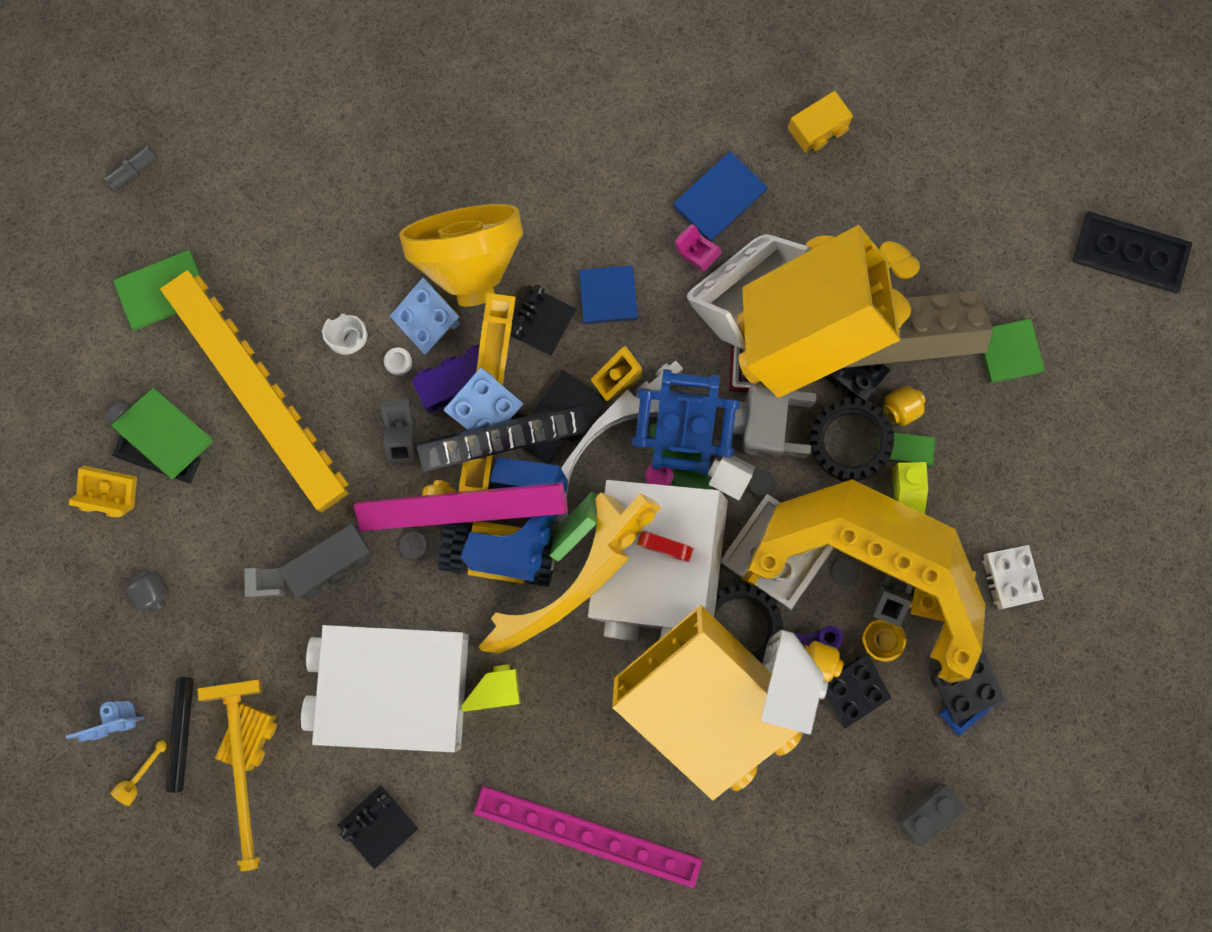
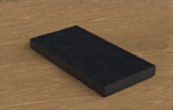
(1132, 252)

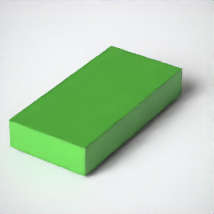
(912, 449)

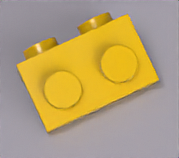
(104, 491)

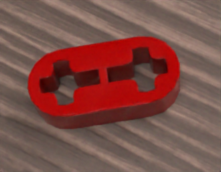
(665, 546)

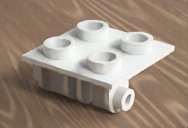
(1013, 577)

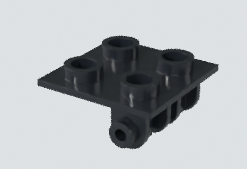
(540, 319)
(859, 380)
(856, 691)
(970, 695)
(377, 827)

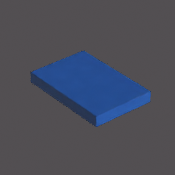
(720, 196)

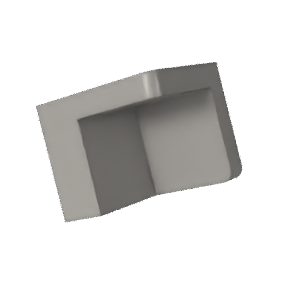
(264, 583)

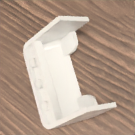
(720, 294)
(793, 685)

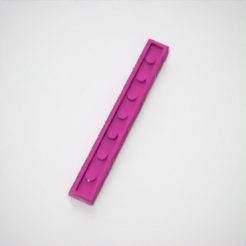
(462, 507)
(588, 836)

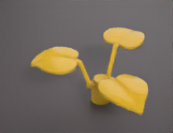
(899, 260)

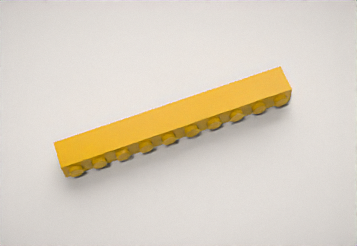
(255, 392)

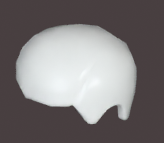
(336, 330)

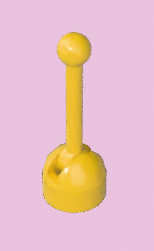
(126, 790)

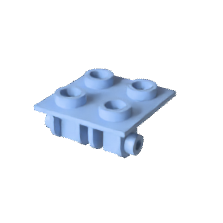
(425, 316)
(482, 402)
(115, 717)

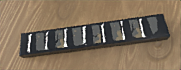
(501, 437)

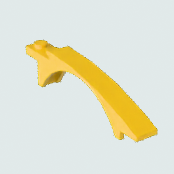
(491, 357)
(614, 532)

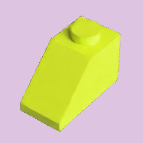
(910, 484)
(494, 690)

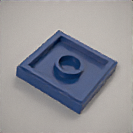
(608, 294)

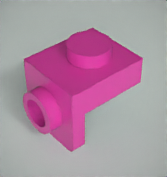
(696, 248)

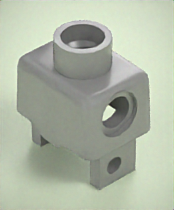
(763, 423)

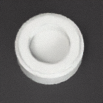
(398, 361)

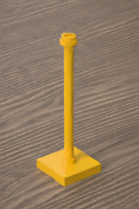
(231, 695)

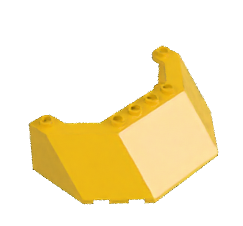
(892, 540)

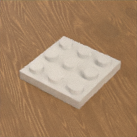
(797, 571)

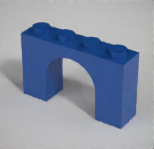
(520, 552)

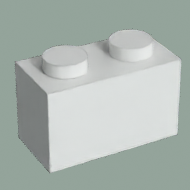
(731, 475)

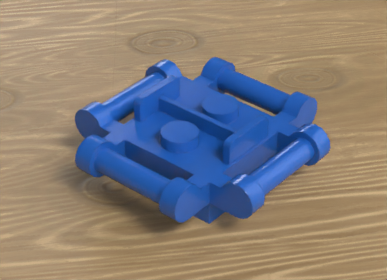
(685, 422)

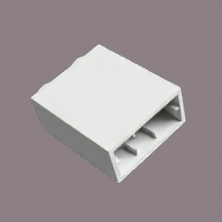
(656, 588)
(387, 688)

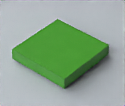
(1012, 352)
(574, 527)

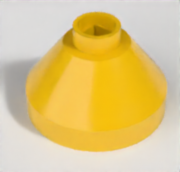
(464, 248)

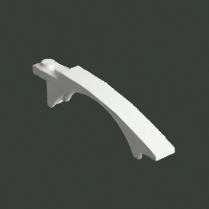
(622, 410)

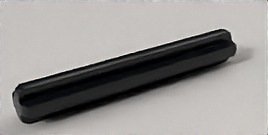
(179, 734)

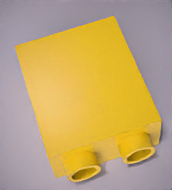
(817, 314)
(702, 704)

